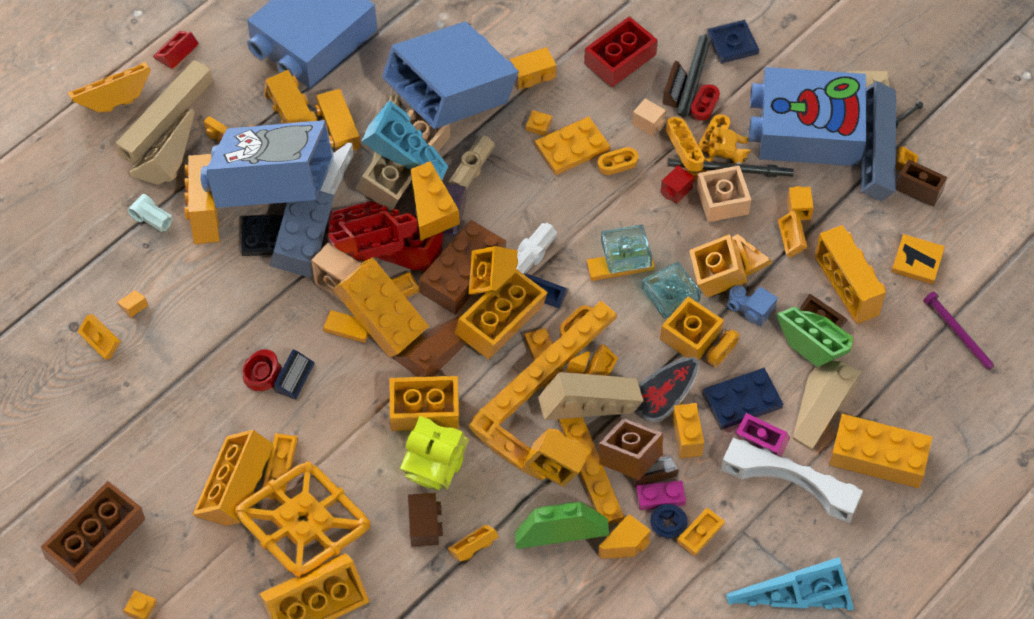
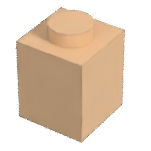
(649, 117)

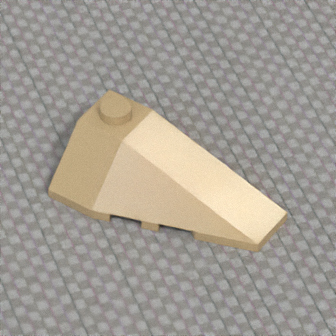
(167, 153)
(823, 398)

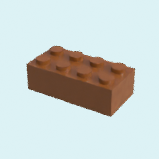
(449, 275)
(93, 533)

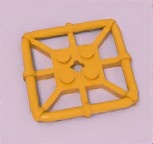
(302, 532)

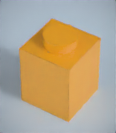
(800, 199)

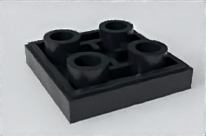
(259, 234)

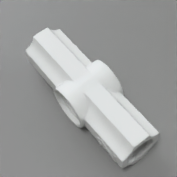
(533, 249)

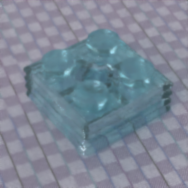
(626, 248)
(680, 285)

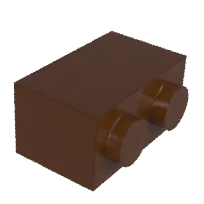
(921, 182)
(423, 519)

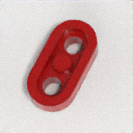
(702, 105)

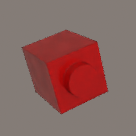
(677, 184)

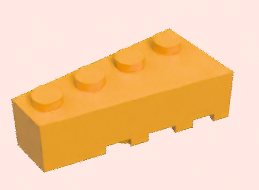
(201, 205)

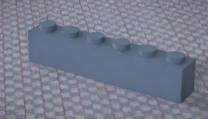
(880, 145)

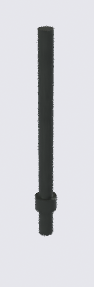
(770, 170)

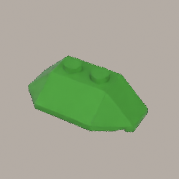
(814, 336)
(561, 524)

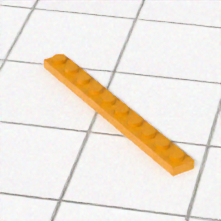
(592, 472)

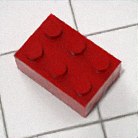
(620, 51)

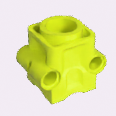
(433, 454)

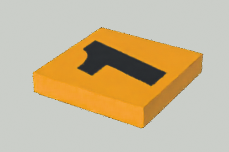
(918, 259)

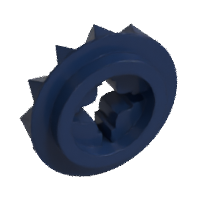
(665, 512)

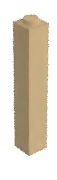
(164, 112)

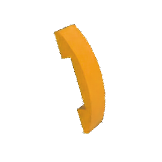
(501, 441)

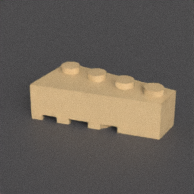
(589, 395)

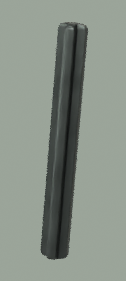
(694, 75)

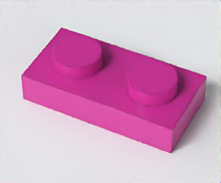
(657, 494)

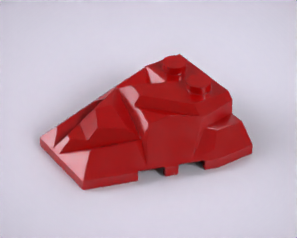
(369, 230)

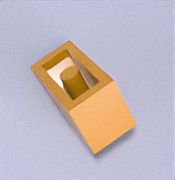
(626, 540)

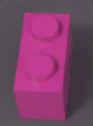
(763, 435)

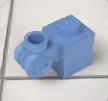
(755, 307)

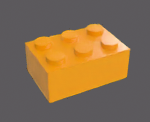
(425, 397)

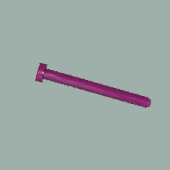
(932, 299)

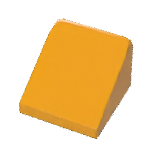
(902, 157)
(133, 303)
(578, 364)

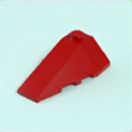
(416, 253)

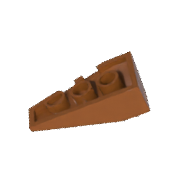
(431, 350)

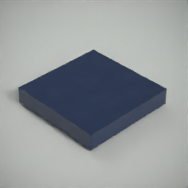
(733, 41)

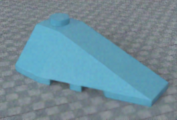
(398, 140)

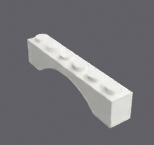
(749, 461)

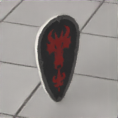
(666, 389)

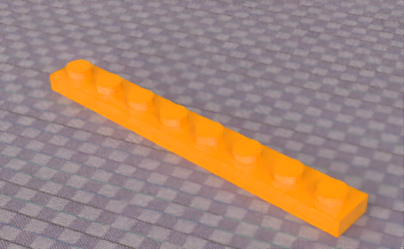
(550, 362)

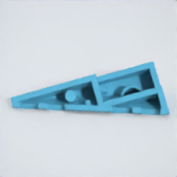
(810, 587)

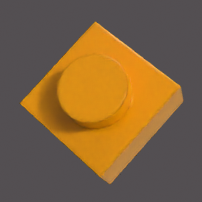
(538, 123)
(140, 605)

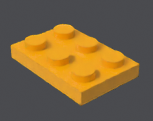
(572, 145)

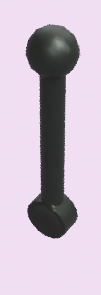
(918, 105)

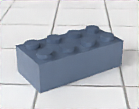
(301, 234)

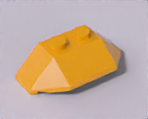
(112, 90)

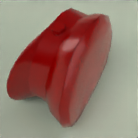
(261, 370)

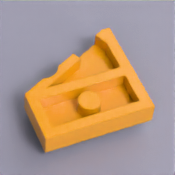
(751, 257)

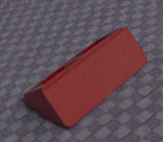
(176, 49)

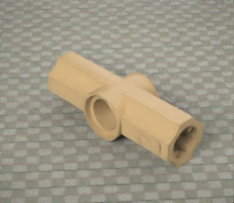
(477, 156)

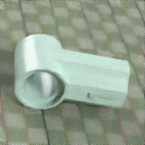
(146, 210)

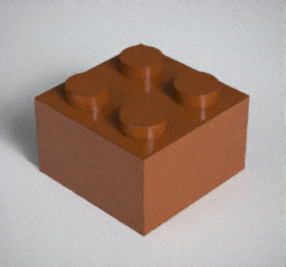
(631, 448)

